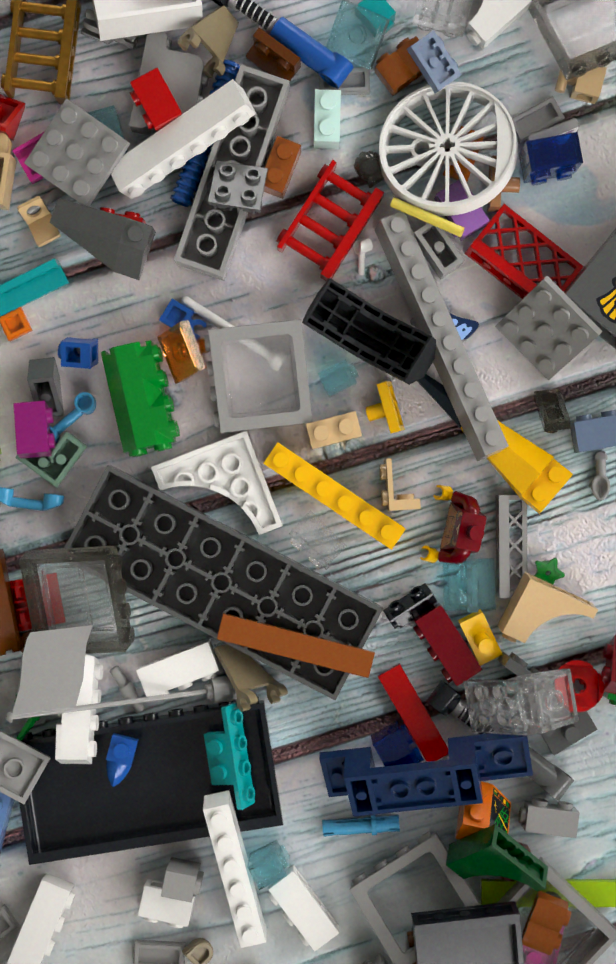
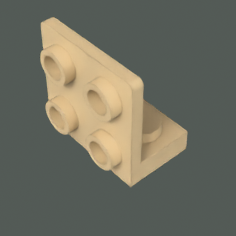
(403, 501)

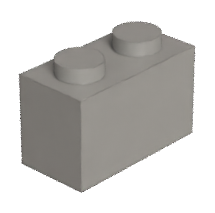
(438, 250)
(182, 880)

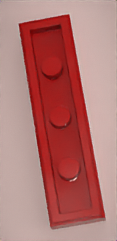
(413, 713)

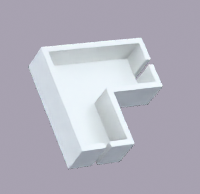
(141, 17)

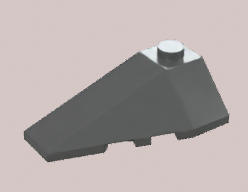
(108, 237)

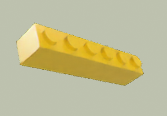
(334, 496)

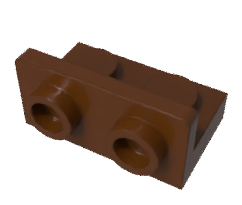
(273, 56)

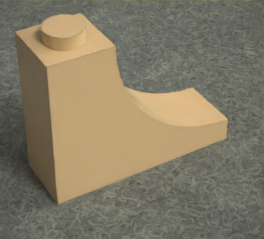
(536, 603)

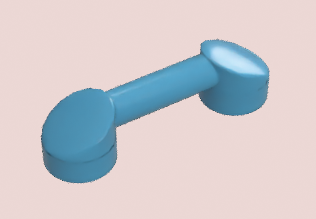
(84, 404)
(49, 501)

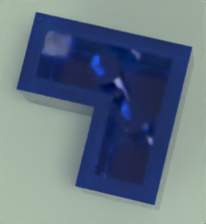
(394, 745)

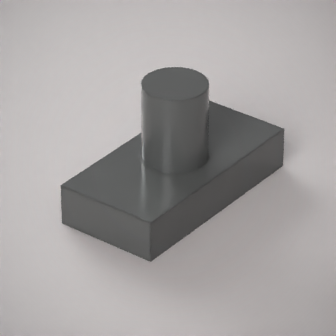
(570, 734)

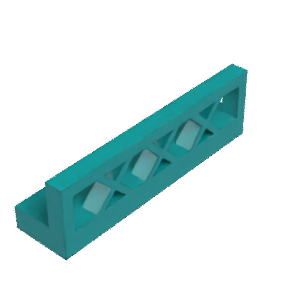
(32, 286)

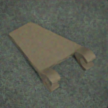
(215, 34)
(247, 675)

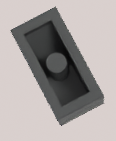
(45, 383)

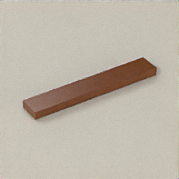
(295, 645)

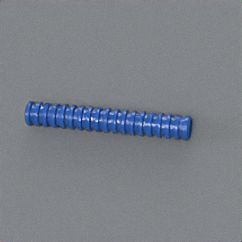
(193, 168)

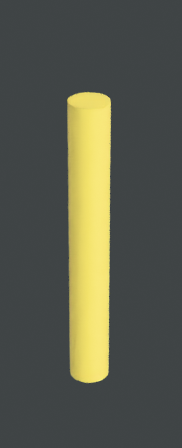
(427, 217)

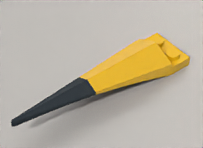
(523, 465)

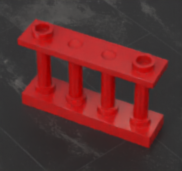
(341, 243)

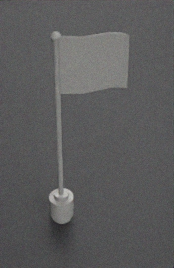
(55, 672)

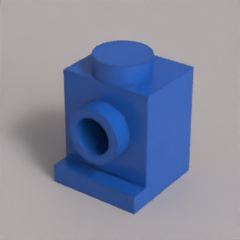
(71, 358)

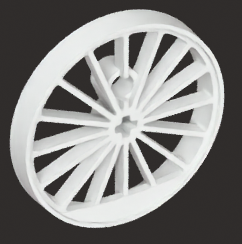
(459, 145)

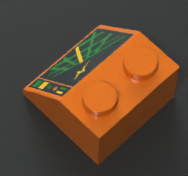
(492, 811)

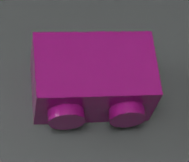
(33, 429)

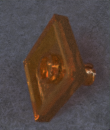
(183, 351)

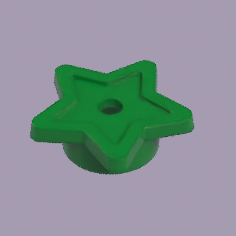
(543, 567)

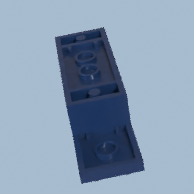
(425, 784)

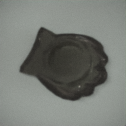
(368, 168)

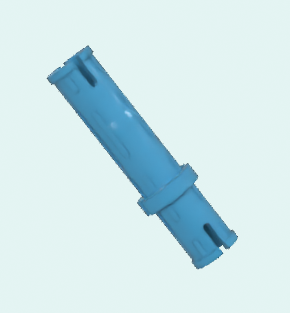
(350, 826)

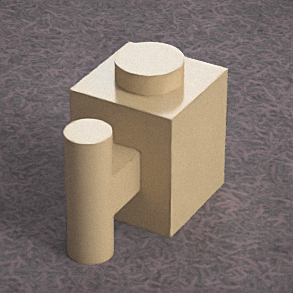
(585, 88)

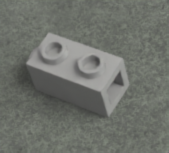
(549, 818)

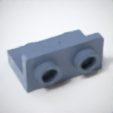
(434, 61)

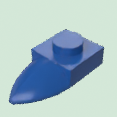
(120, 757)

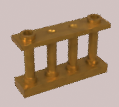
(62, 62)

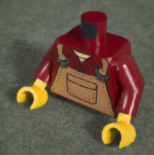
(462, 528)

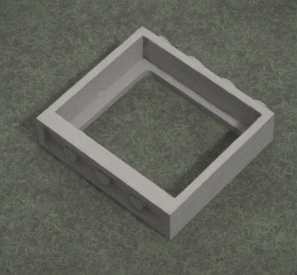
(384, 869)

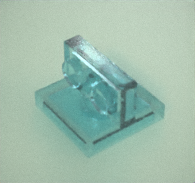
(469, 585)

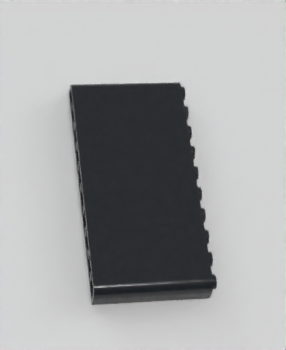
(161, 797)

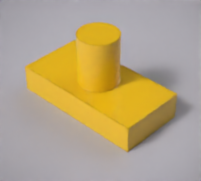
(386, 408)
(480, 637)

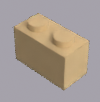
(333, 430)

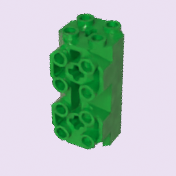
(140, 398)

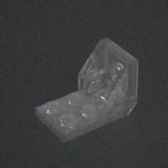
(522, 704)

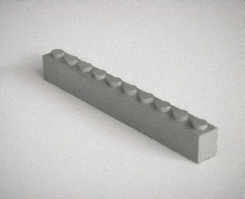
(434, 319)

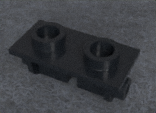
(400, 610)

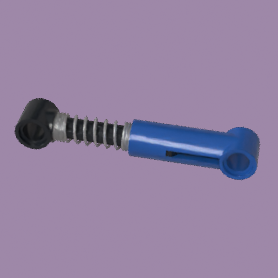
(330, 66)

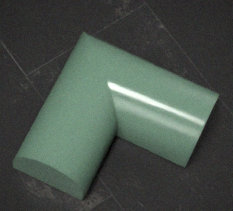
(63, 458)

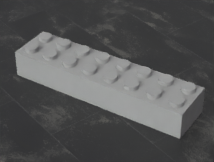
(214, 233)

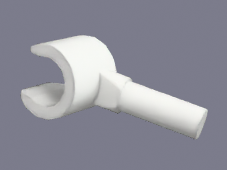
(361, 247)

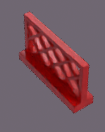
(505, 271)

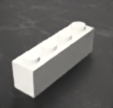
(76, 731)

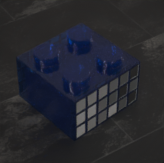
(550, 158)

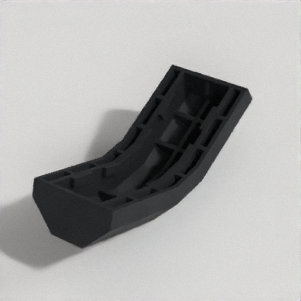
(370, 333)

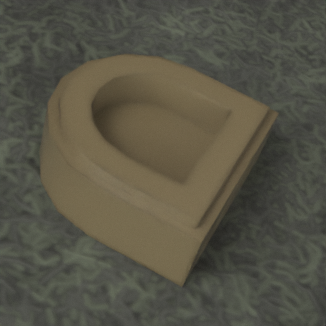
(199, 951)

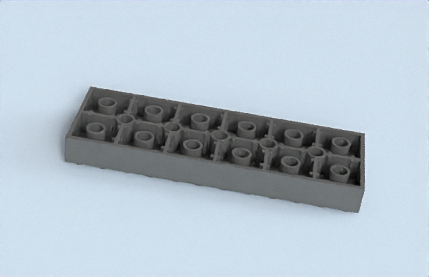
(209, 569)

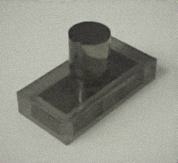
(552, 410)

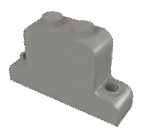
(180, 71)

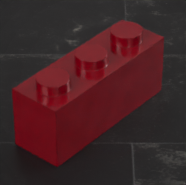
(446, 645)

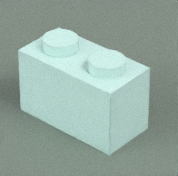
(327, 119)

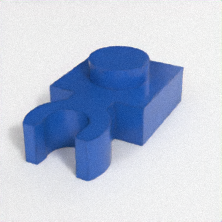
(176, 312)

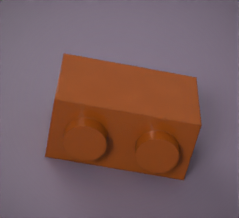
(281, 166)

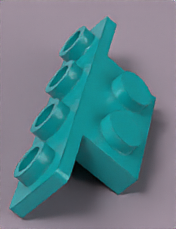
(229, 756)

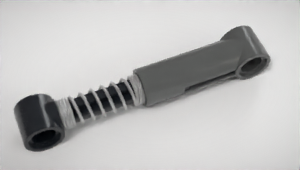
(545, 774)

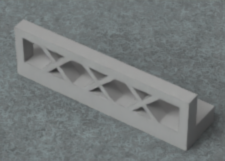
(502, 544)

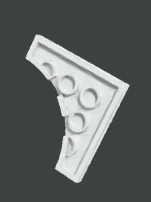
(229, 469)

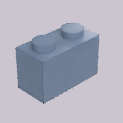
(594, 433)

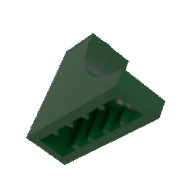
(496, 854)

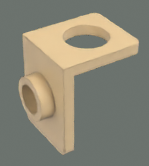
(39, 223)

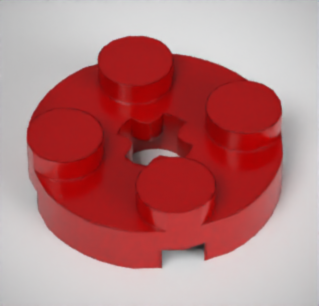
(592, 684)

